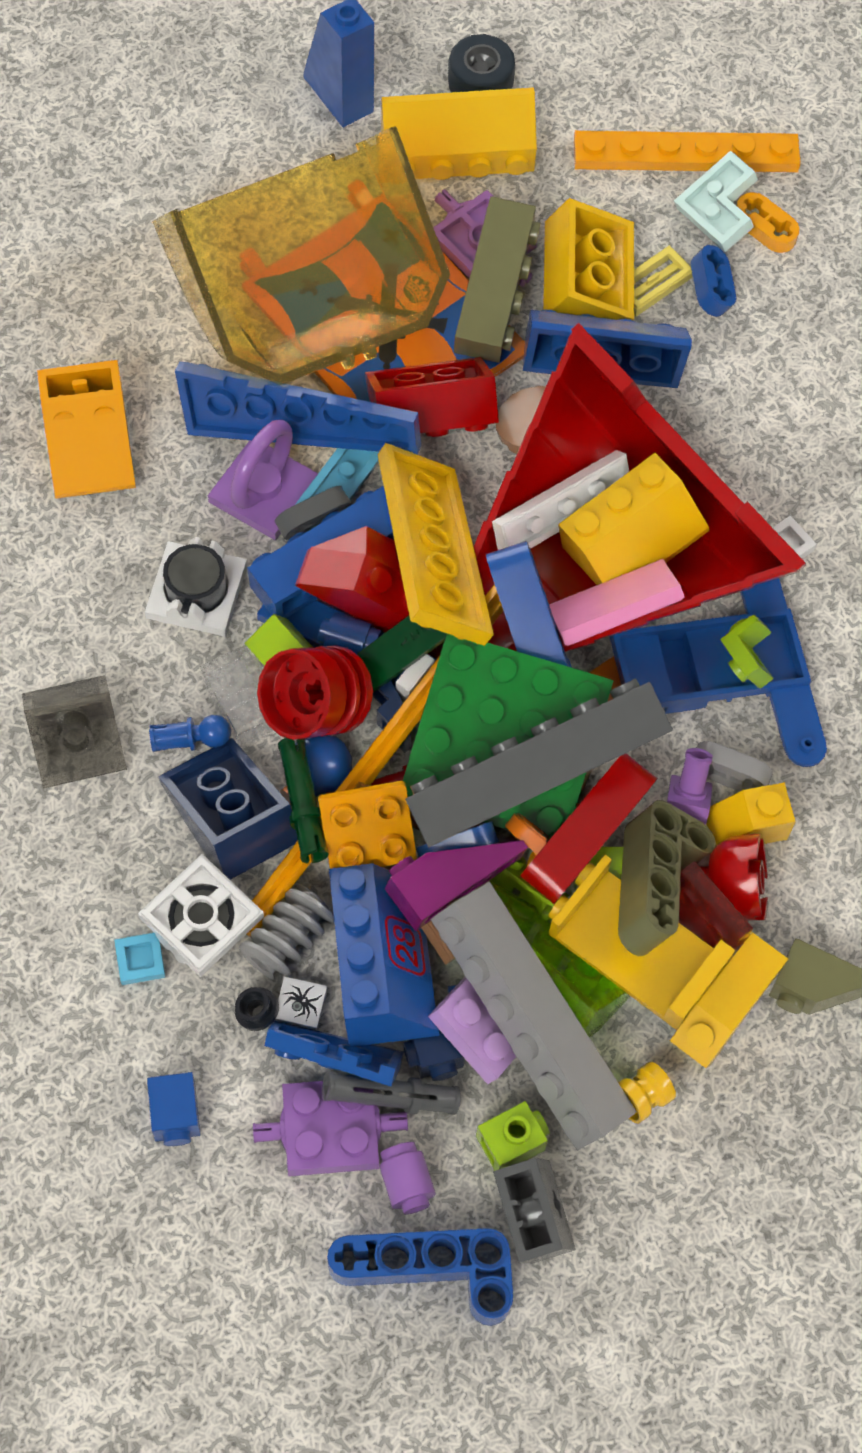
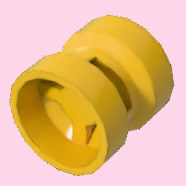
(647, 1090)

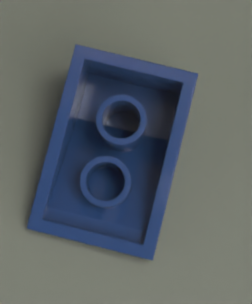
(230, 808)

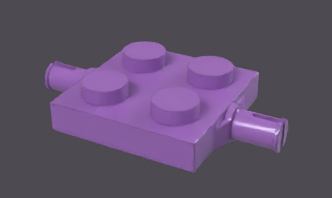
(462, 230)
(327, 1134)

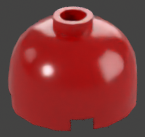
(740, 872)

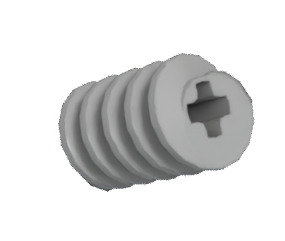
(286, 931)

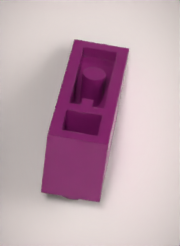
(442, 877)

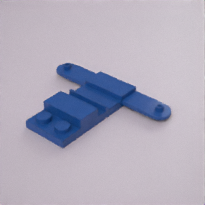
(692, 667)

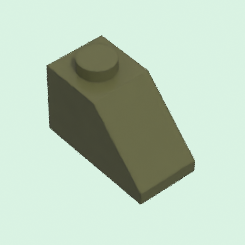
(815, 980)

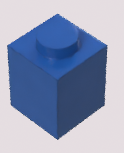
(173, 1108)

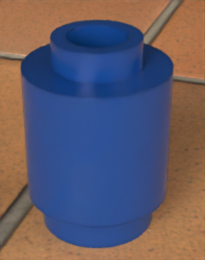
(347, 632)

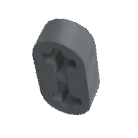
(311, 511)

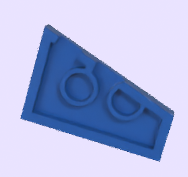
(334, 1053)

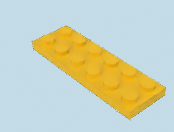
(434, 546)

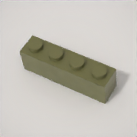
(495, 280)

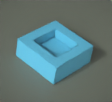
(139, 958)

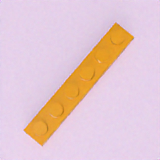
(683, 150)

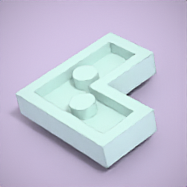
(711, 198)

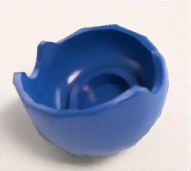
(328, 762)

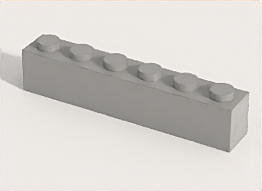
(533, 1016)

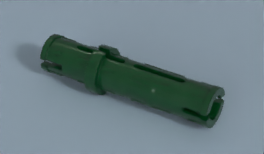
(305, 811)

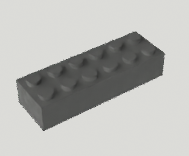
(539, 764)

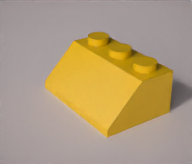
(589, 262)
(633, 523)

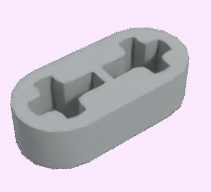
(735, 768)

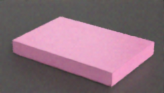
(616, 602)

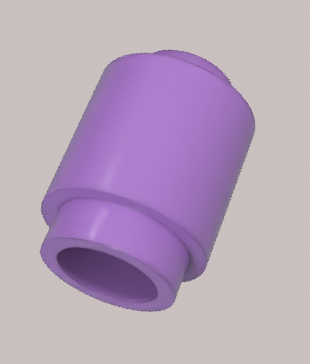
(406, 1178)

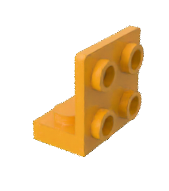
(367, 825)

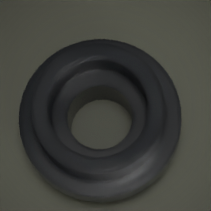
(251, 999)

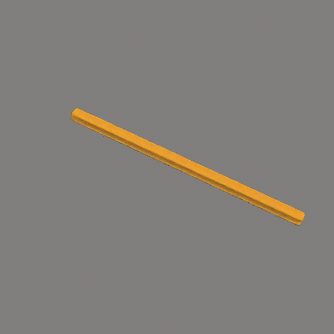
(364, 771)

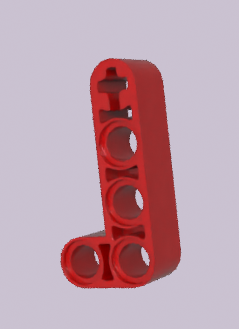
(588, 827)

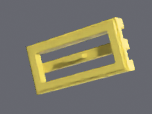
(666, 287)

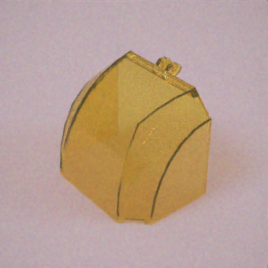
(310, 262)

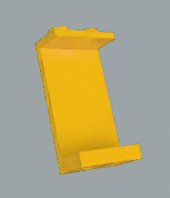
(665, 979)

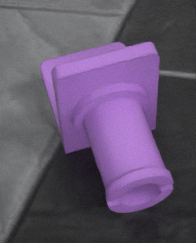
(690, 790)

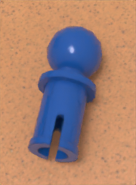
(212, 731)

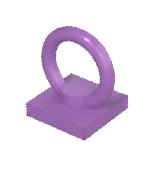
(263, 480)

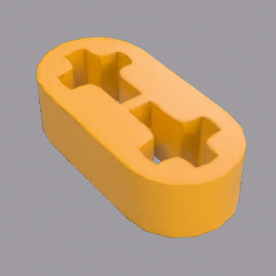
(770, 219)

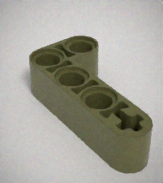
(654, 853)

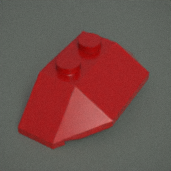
(358, 577)

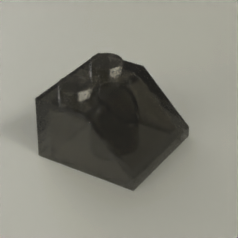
(74, 731)

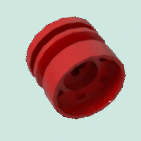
(314, 692)

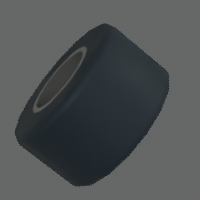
(481, 64)

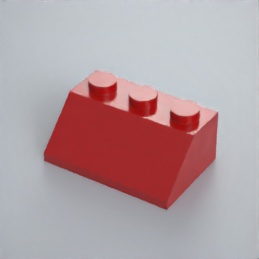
(442, 393)

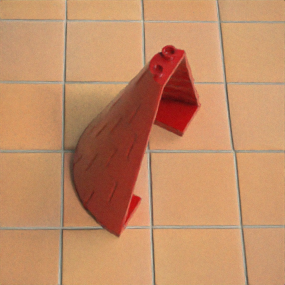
(588, 414)

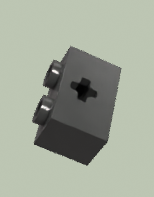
(534, 1210)

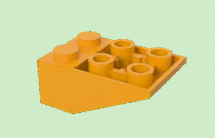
(86, 429)

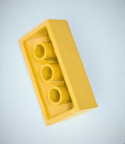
(465, 131)

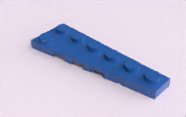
(240, 405)

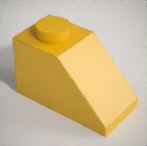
(753, 811)

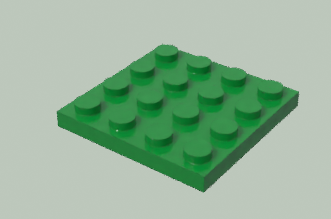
(488, 697)

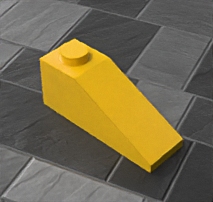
(729, 1000)

